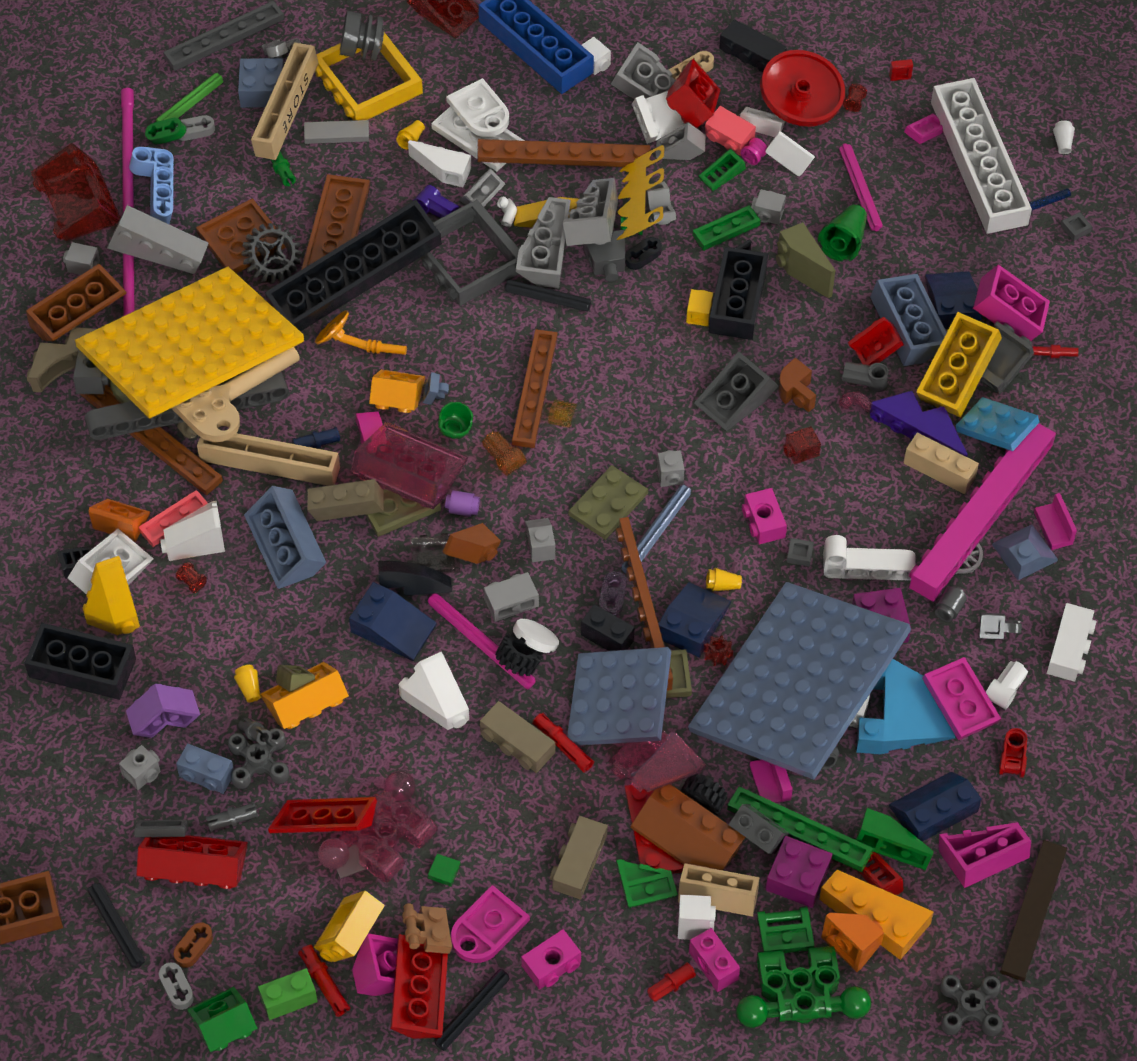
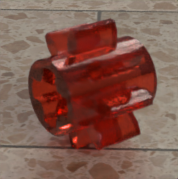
(715, 656)

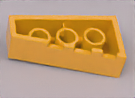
(899, 918)

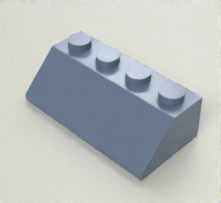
(909, 308)
(284, 537)

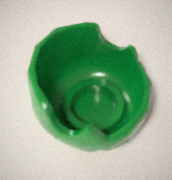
(455, 420)

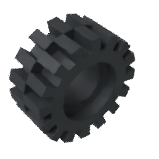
(517, 655)
(705, 793)

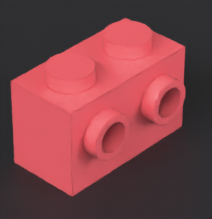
(729, 130)

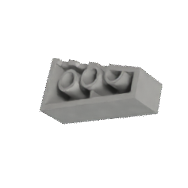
(594, 215)
(157, 241)

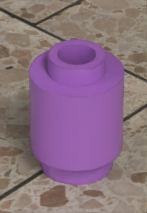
(462, 503)

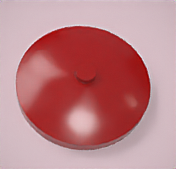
(802, 88)

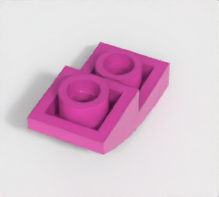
(368, 424)

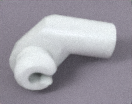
(509, 210)

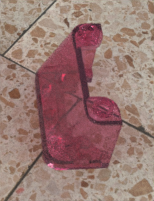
(656, 763)

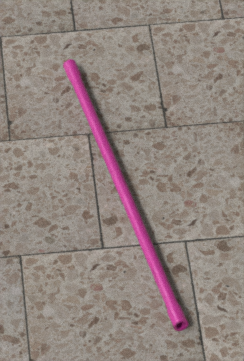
(127, 106)

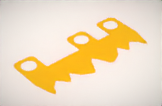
(636, 189)

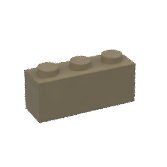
(345, 500)
(517, 737)
(579, 857)

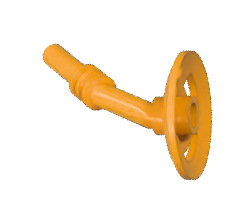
(335, 331)

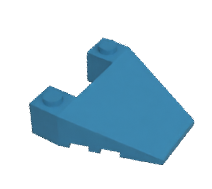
(908, 714)

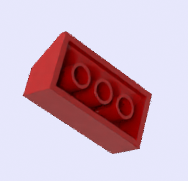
(192, 860)

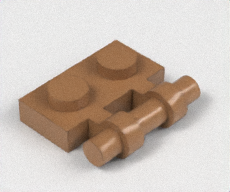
(434, 927)

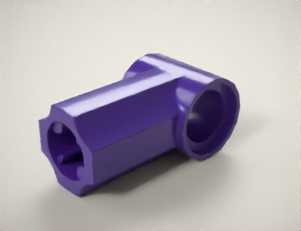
(432, 201)

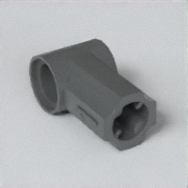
(867, 375)

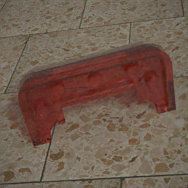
(76, 193)

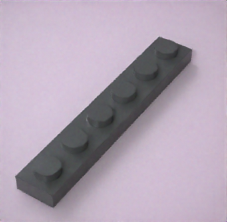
(223, 35)

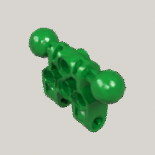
(785, 1000)

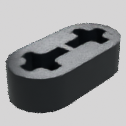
(645, 255)

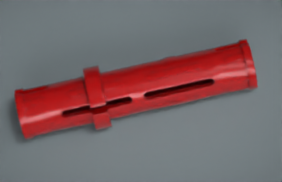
(565, 744)
(319, 972)

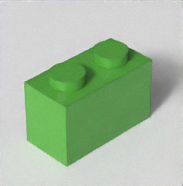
(287, 994)

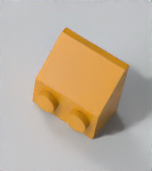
(396, 390)

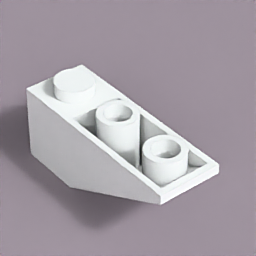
(444, 164)

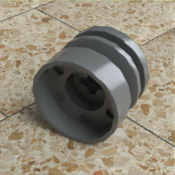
(361, 35)

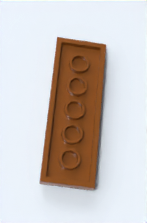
(337, 215)

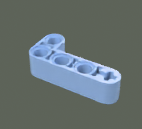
(159, 166)

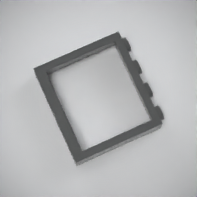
(495, 233)

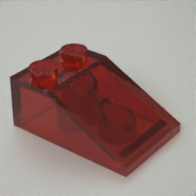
(448, 15)

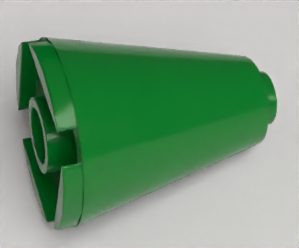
(844, 234)

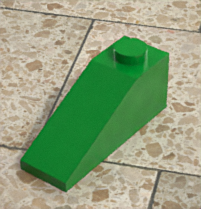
(892, 839)

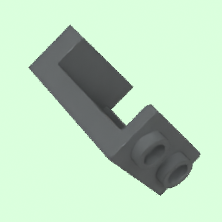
(1007, 359)

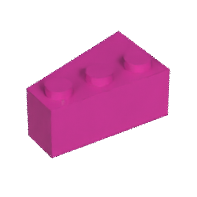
(984, 852)

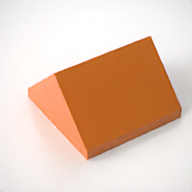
(113, 515)

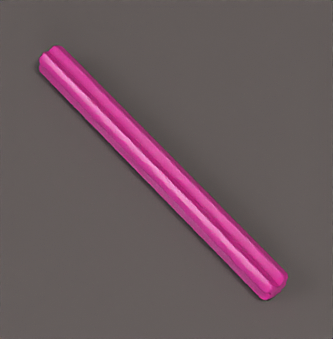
(474, 635)

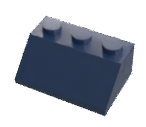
(937, 805)

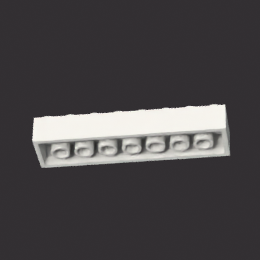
(981, 156)

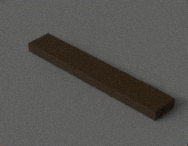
(1033, 911)

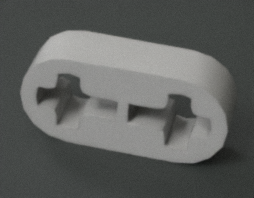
(195, 127)
(170, 988)

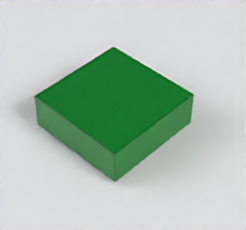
(444, 870)

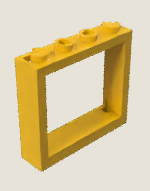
(409, 89)

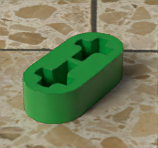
(165, 130)

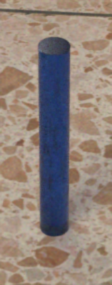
(1050, 199)

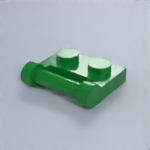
(786, 937)

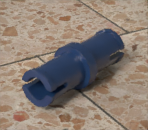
(317, 439)

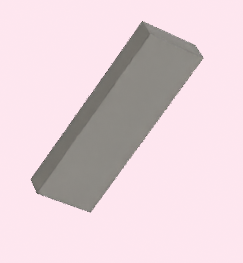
(336, 131)

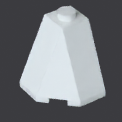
(194, 534)
(435, 692)

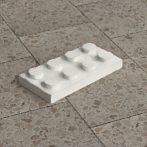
(455, 130)

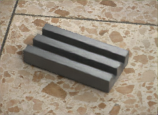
(161, 828)

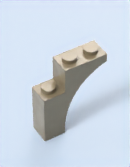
(54, 360)

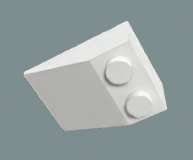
(132, 557)

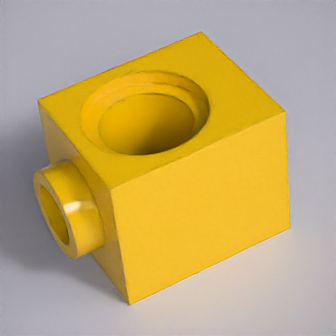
(699, 307)

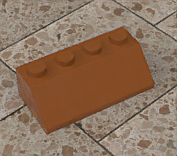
(74, 303)
(687, 830)

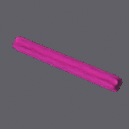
(860, 187)

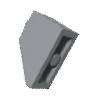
(682, 143)
(540, 539)

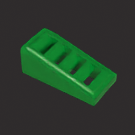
(729, 156)

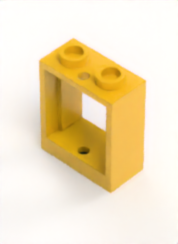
(349, 926)

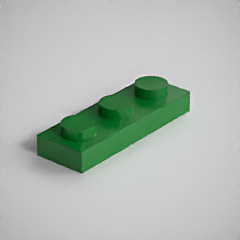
(726, 227)

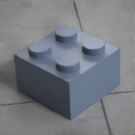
(258, 80)

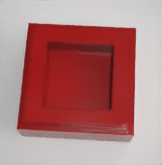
(901, 70)

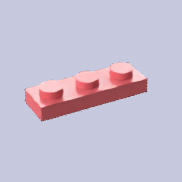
(153, 529)

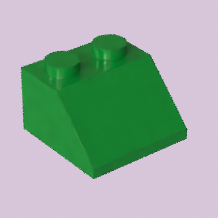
(222, 1019)

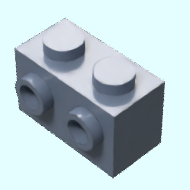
(205, 768)

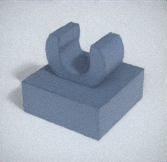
(434, 389)

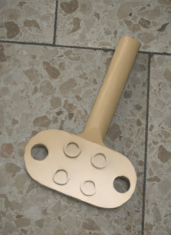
(213, 407)

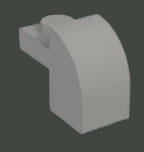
(656, 197)

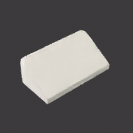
(765, 122)
(789, 154)

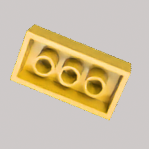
(959, 364)

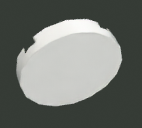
(536, 635)

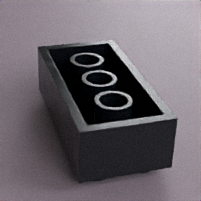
(738, 293)
(80, 661)

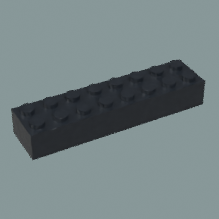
(355, 266)

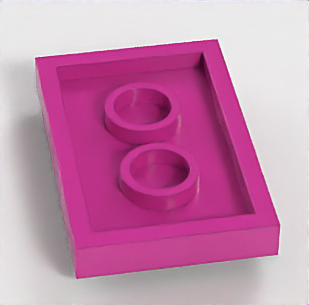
(961, 698)

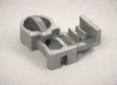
(278, 48)

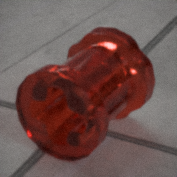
(856, 94)
(191, 577)

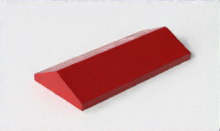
(324, 815)
(418, 991)

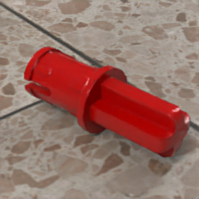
(671, 982)

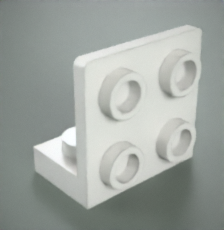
(656, 116)

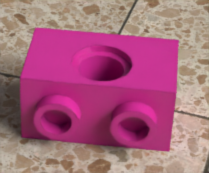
(764, 504)
(556, 947)
(714, 959)

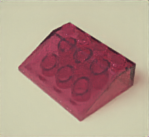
(408, 464)

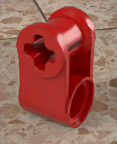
(1013, 757)

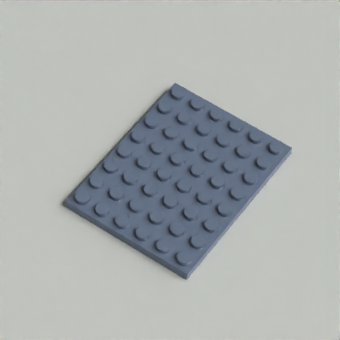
(800, 679)

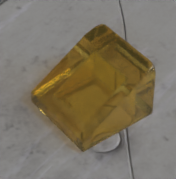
(562, 413)

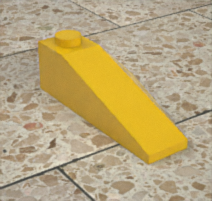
(110, 600)

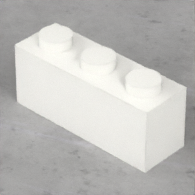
(1072, 642)

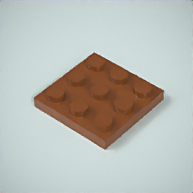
(229, 232)

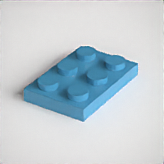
(997, 424)

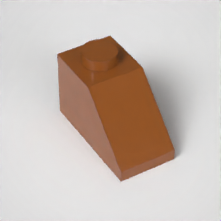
(473, 544)

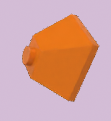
(853, 937)

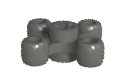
(277, 770)
(964, 1011)

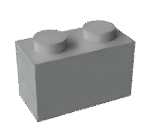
(511, 596)

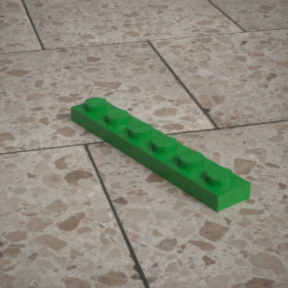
(844, 849)

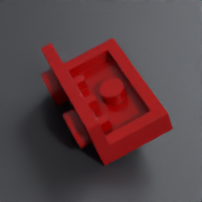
(876, 342)

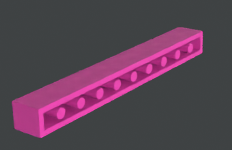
(979, 513)

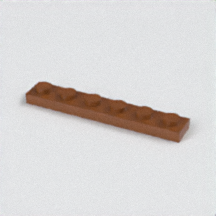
(534, 388)

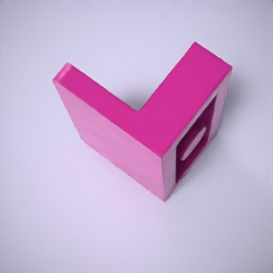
(1056, 523)
(771, 781)

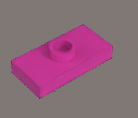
(924, 129)

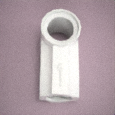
(1003, 689)

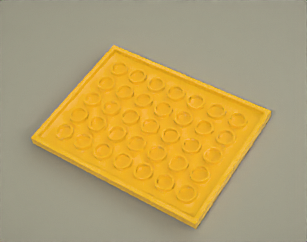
(189, 341)

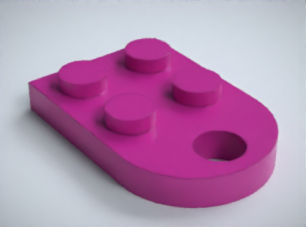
(489, 925)

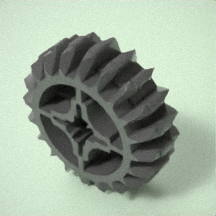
(264, 248)

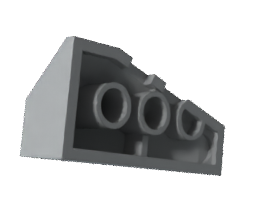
(643, 74)
(543, 250)

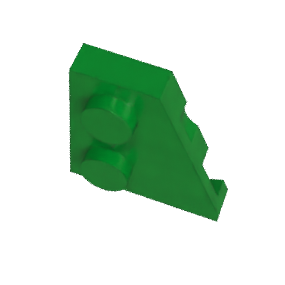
(645, 884)

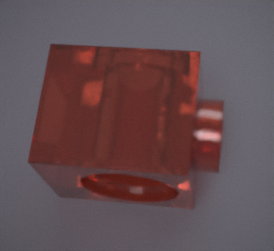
(802, 445)

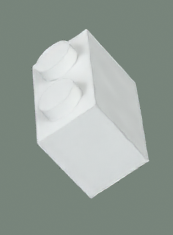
(695, 916)

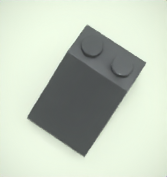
(736, 392)

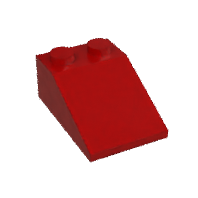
(693, 95)

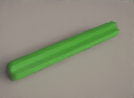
(192, 98)

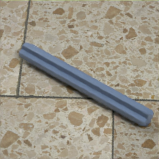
(661, 522)

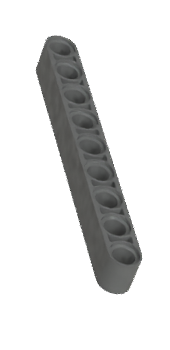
(128, 418)

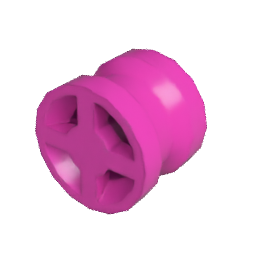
(754, 151)

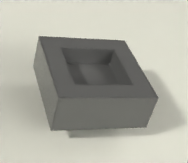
(1076, 226)
(800, 552)

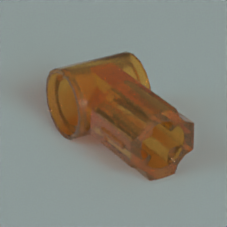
(507, 457)

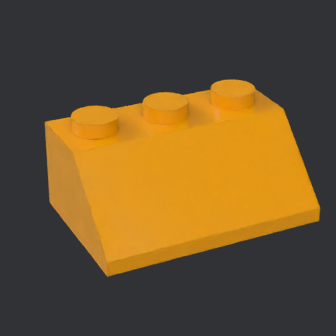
(307, 701)

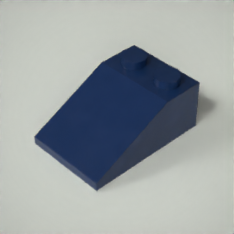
(952, 294)
(692, 618)
(391, 622)

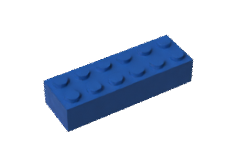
(538, 41)

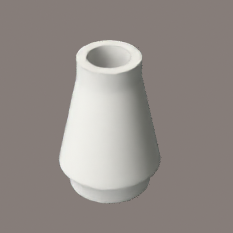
(1064, 136)

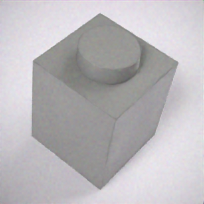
(81, 258)

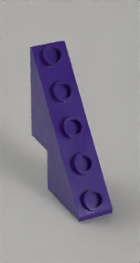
(906, 417)

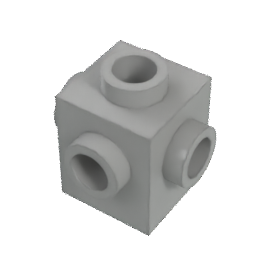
(140, 766)

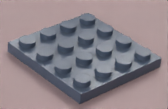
(619, 696)

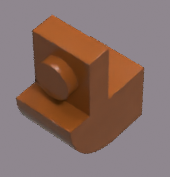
(794, 383)

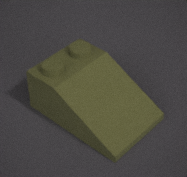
(805, 260)

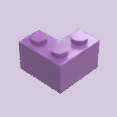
(162, 707)

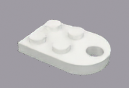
(478, 107)

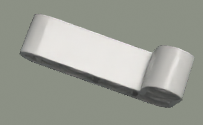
(865, 562)

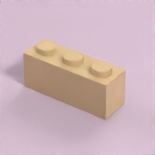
(941, 463)
(727, 889)

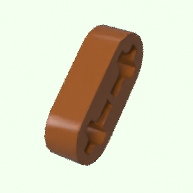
(189, 941)

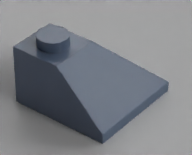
(1025, 552)

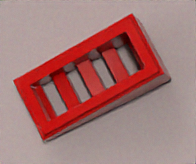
(891, 884)

